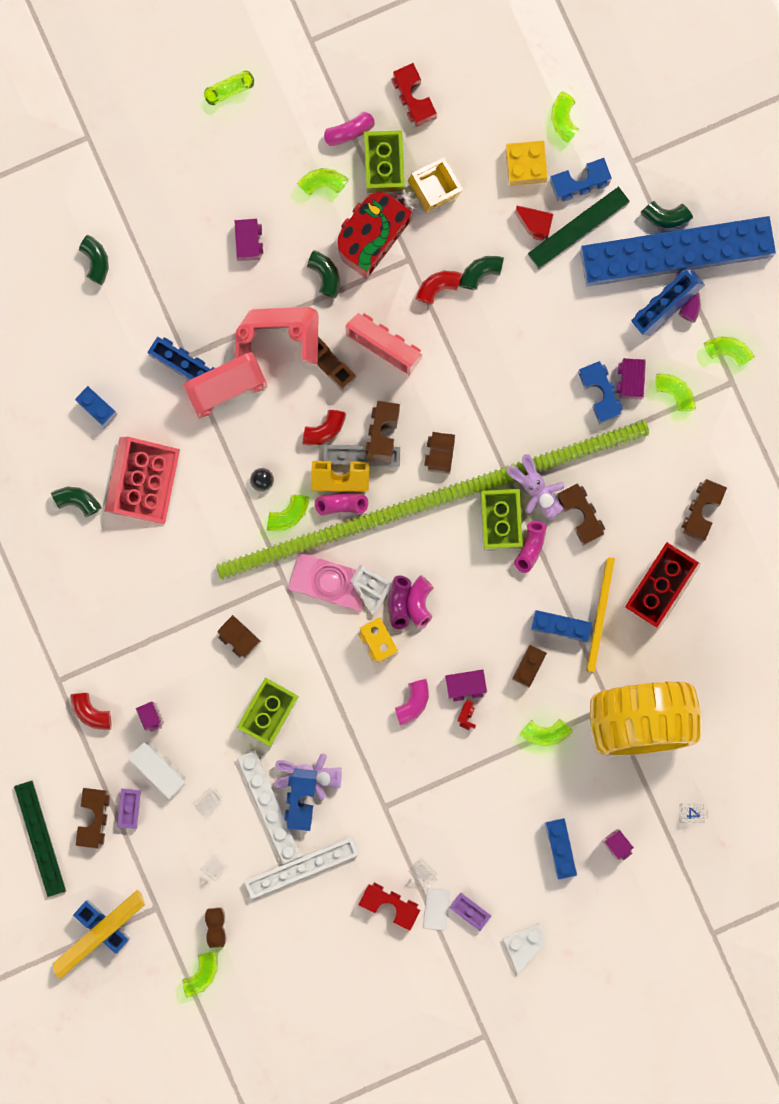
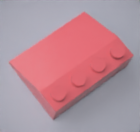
(383, 343)
(142, 480)

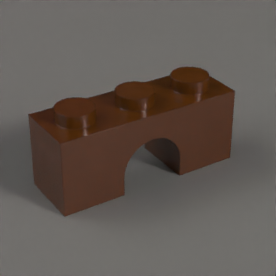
(333, 367)
(380, 447)
(575, 499)
(696, 525)
(97, 802)

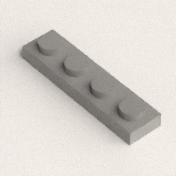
(345, 454)

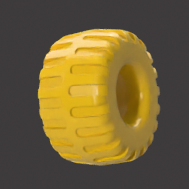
(645, 718)

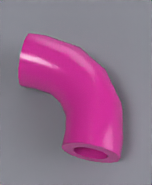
(349, 130)
(341, 503)
(532, 546)
(417, 602)
(416, 703)

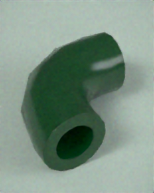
(666, 218)
(98, 259)
(480, 268)
(328, 273)
(76, 497)

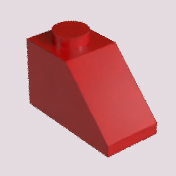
(535, 222)

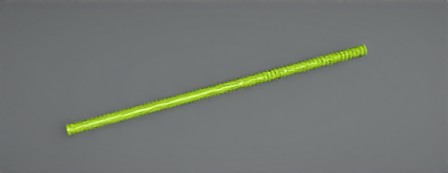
(429, 500)

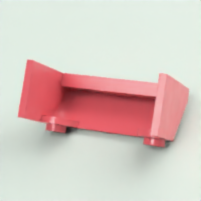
(301, 323)
(224, 383)

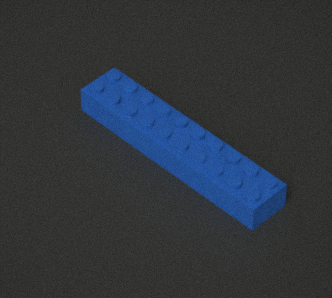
(677, 251)

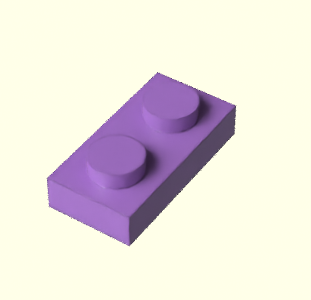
(129, 808)
(470, 911)

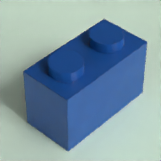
(96, 406)

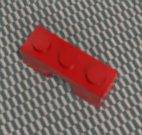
(419, 110)
(405, 911)

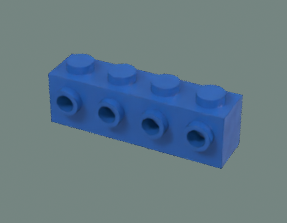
(667, 302)
(177, 359)

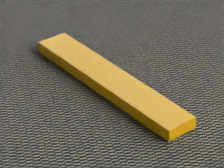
(600, 614)
(98, 934)

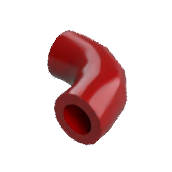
(436, 283)
(326, 431)
(88, 714)

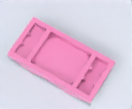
(325, 581)

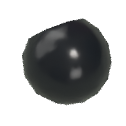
(261, 479)

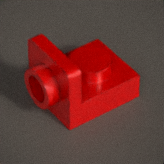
(467, 711)

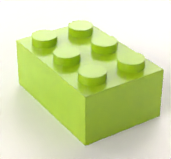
(384, 161)
(501, 519)
(268, 712)

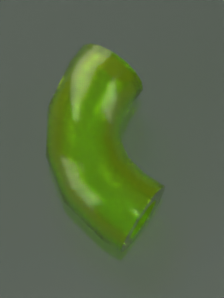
(228, 87)
(561, 116)
(322, 178)
(729, 346)
(678, 389)
(290, 516)
(546, 735)
(203, 977)

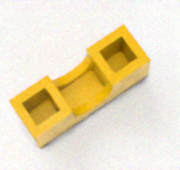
(326, 480)

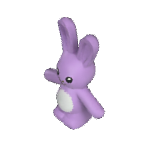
(535, 486)
(325, 776)

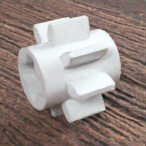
(408, 199)

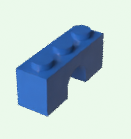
(565, 186)
(596, 376)
(561, 625)
(300, 814)
(561, 848)
(90, 916)

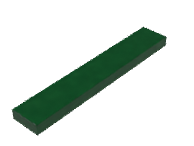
(578, 227)
(40, 838)

